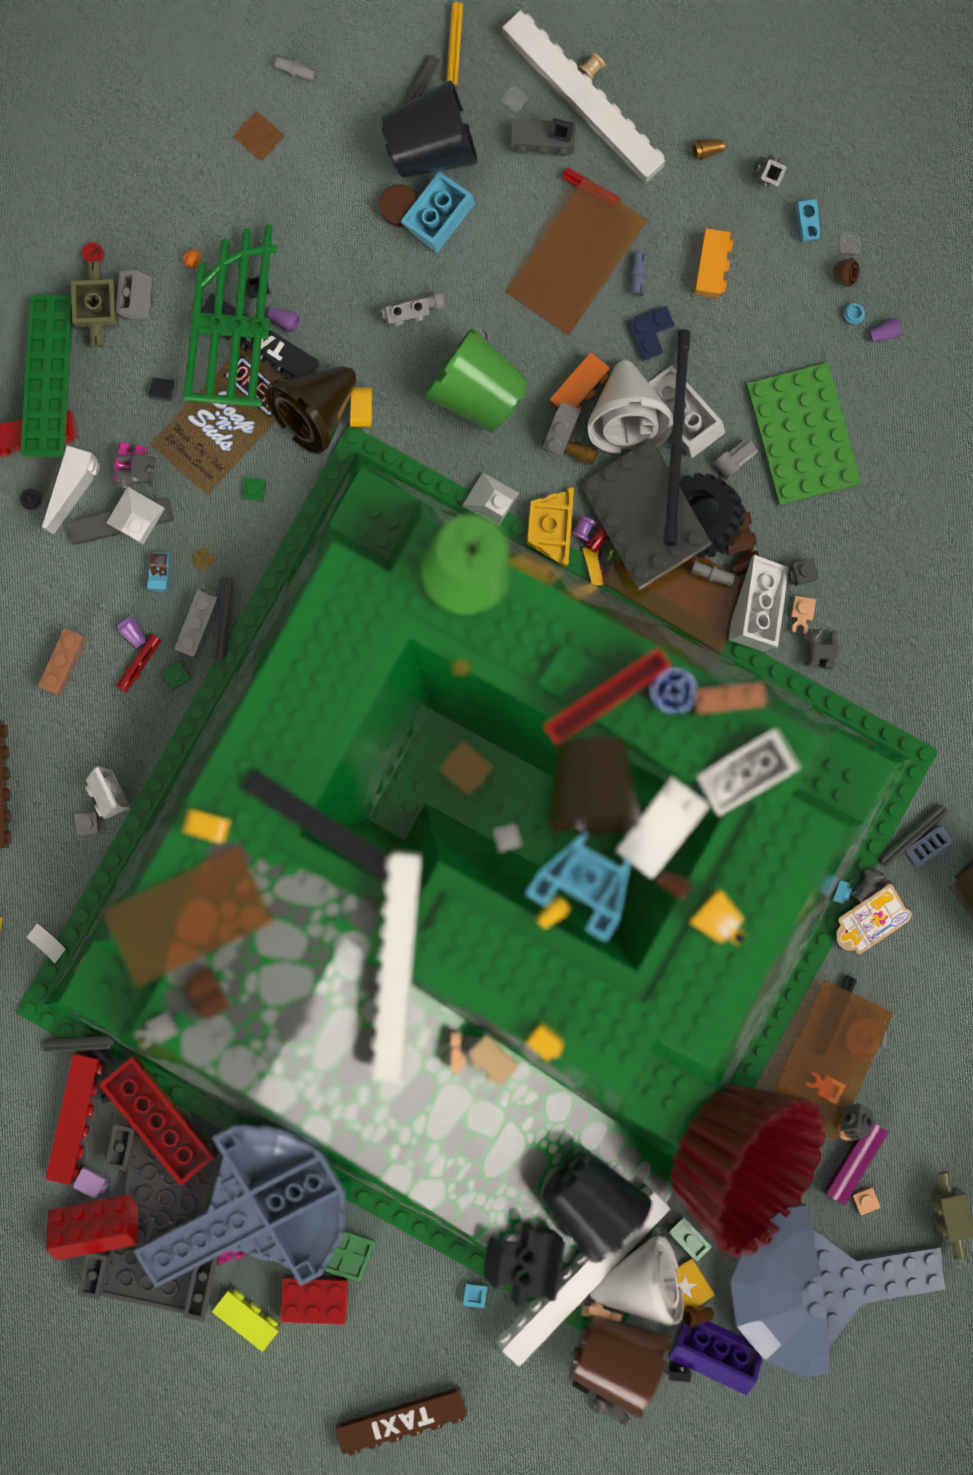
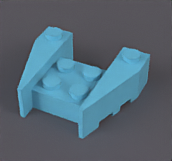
(587, 879)

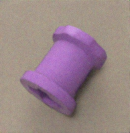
(583, 528)

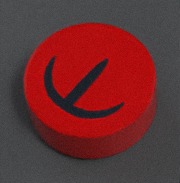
(93, 252)

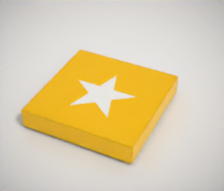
(693, 1283)

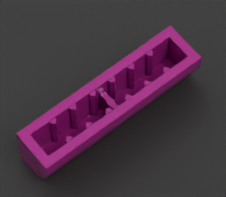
(855, 1165)

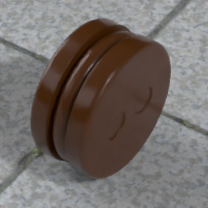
(396, 203)

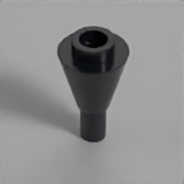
(105, 1055)

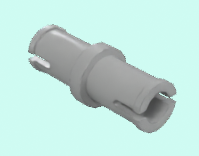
(296, 68)
(712, 573)

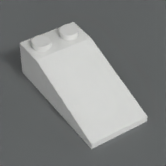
(700, 423)
(73, 479)
(760, 605)
(748, 771)
(106, 792)
(662, 827)

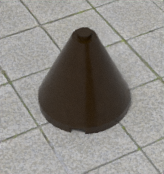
(311, 405)

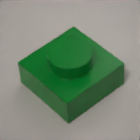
(254, 489)
(176, 675)

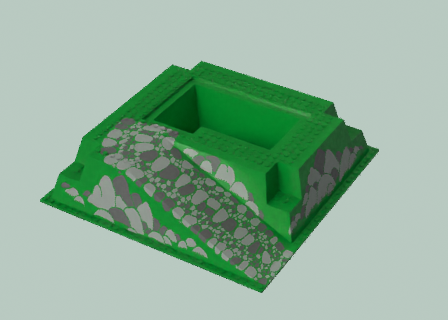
(353, 707)

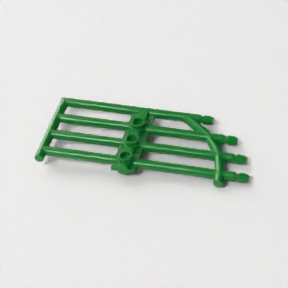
(230, 325)

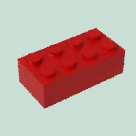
(92, 1227)

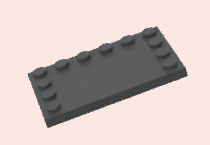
(633, 508)

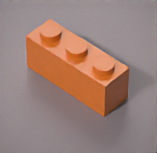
(581, 383)

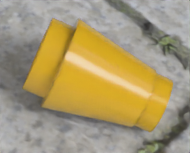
(555, 910)

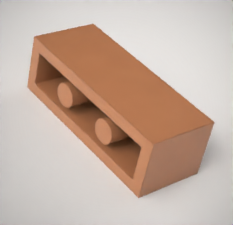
(62, 662)
(729, 699)

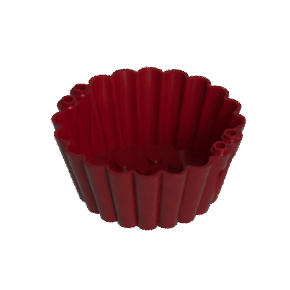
(746, 1163)

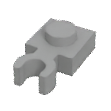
(159, 1028)

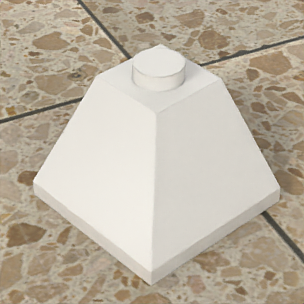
(490, 499)
(135, 515)

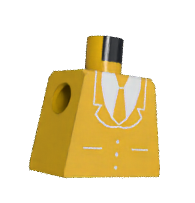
(719, 919)

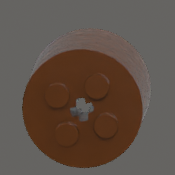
(620, 1362)

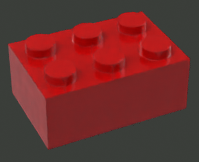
(316, 1302)

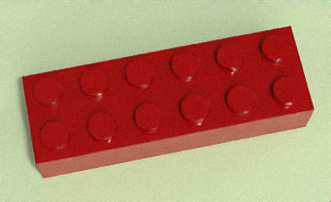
(157, 1120)

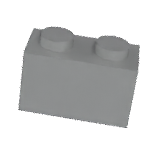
(133, 295)
(561, 428)

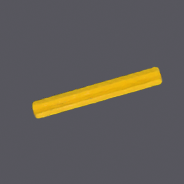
(454, 42)

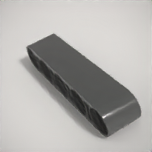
(96, 528)

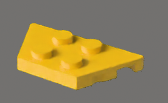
(551, 525)

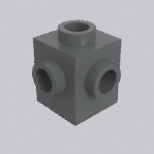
(769, 171)
(857, 1121)

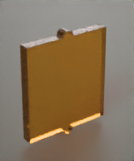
(259, 136)
(466, 768)

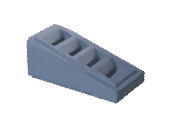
(943, 834)

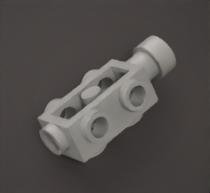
(407, 311)

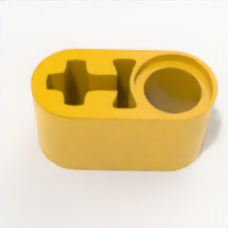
(361, 407)
(206, 826)

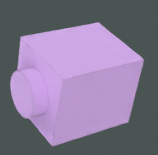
(91, 1182)

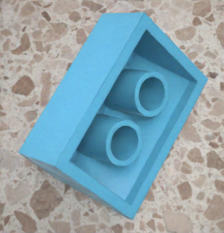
(438, 211)

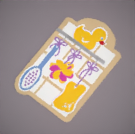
(872, 920)

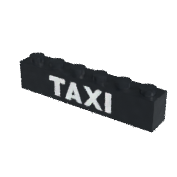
(276, 350)

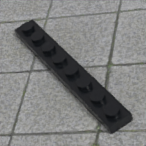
(318, 824)

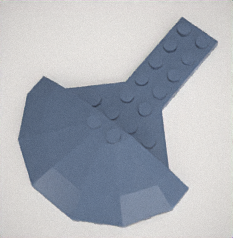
(268, 1201)
(806, 1289)

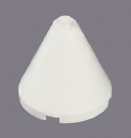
(628, 412)
(644, 1284)

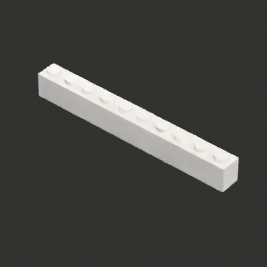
(583, 96)
(397, 966)
(575, 1284)

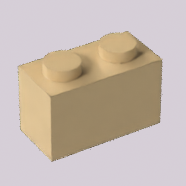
(493, 1060)

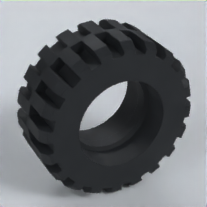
(729, 512)

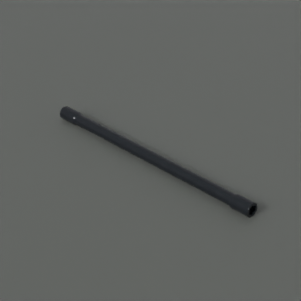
(670, 527)

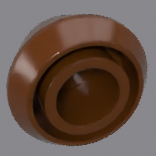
(846, 272)

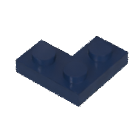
(645, 330)

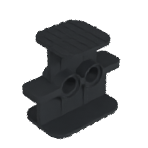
(541, 1264)

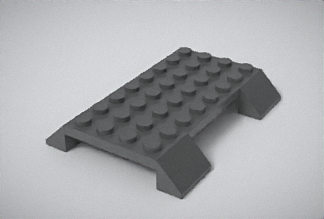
(161, 1208)

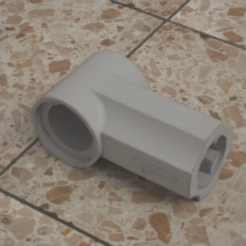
(731, 461)

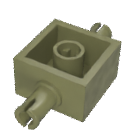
(84, 295)
(953, 1215)

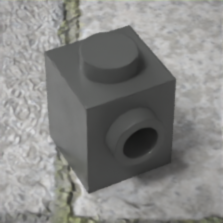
(803, 572)

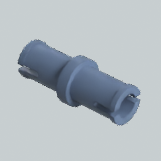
(638, 274)

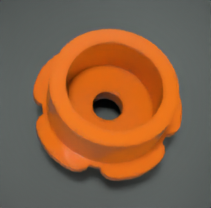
(192, 258)

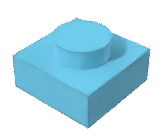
(843, 892)
(475, 1295)

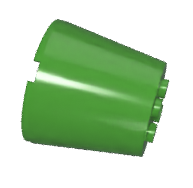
(478, 383)
(462, 580)

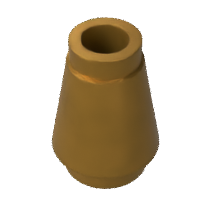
(707, 148)
(583, 452)

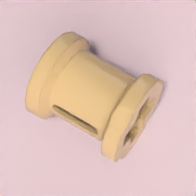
(592, 65)

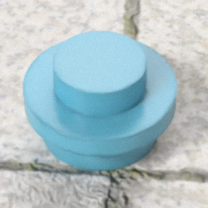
(854, 313)

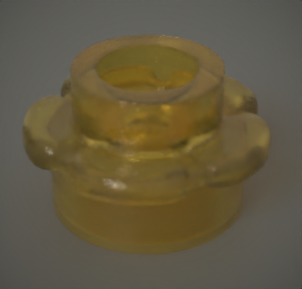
(203, 553)
(461, 667)

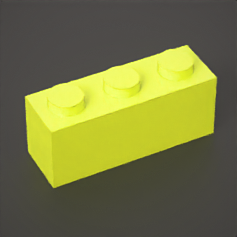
(246, 1318)

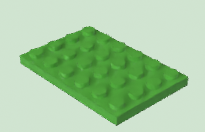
(803, 434)

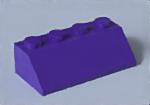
(717, 1355)

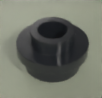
(24, 499)

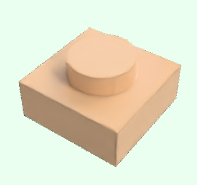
(866, 1200)

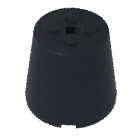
(429, 134)
(595, 1205)

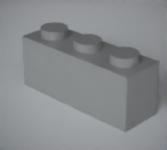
(197, 624)

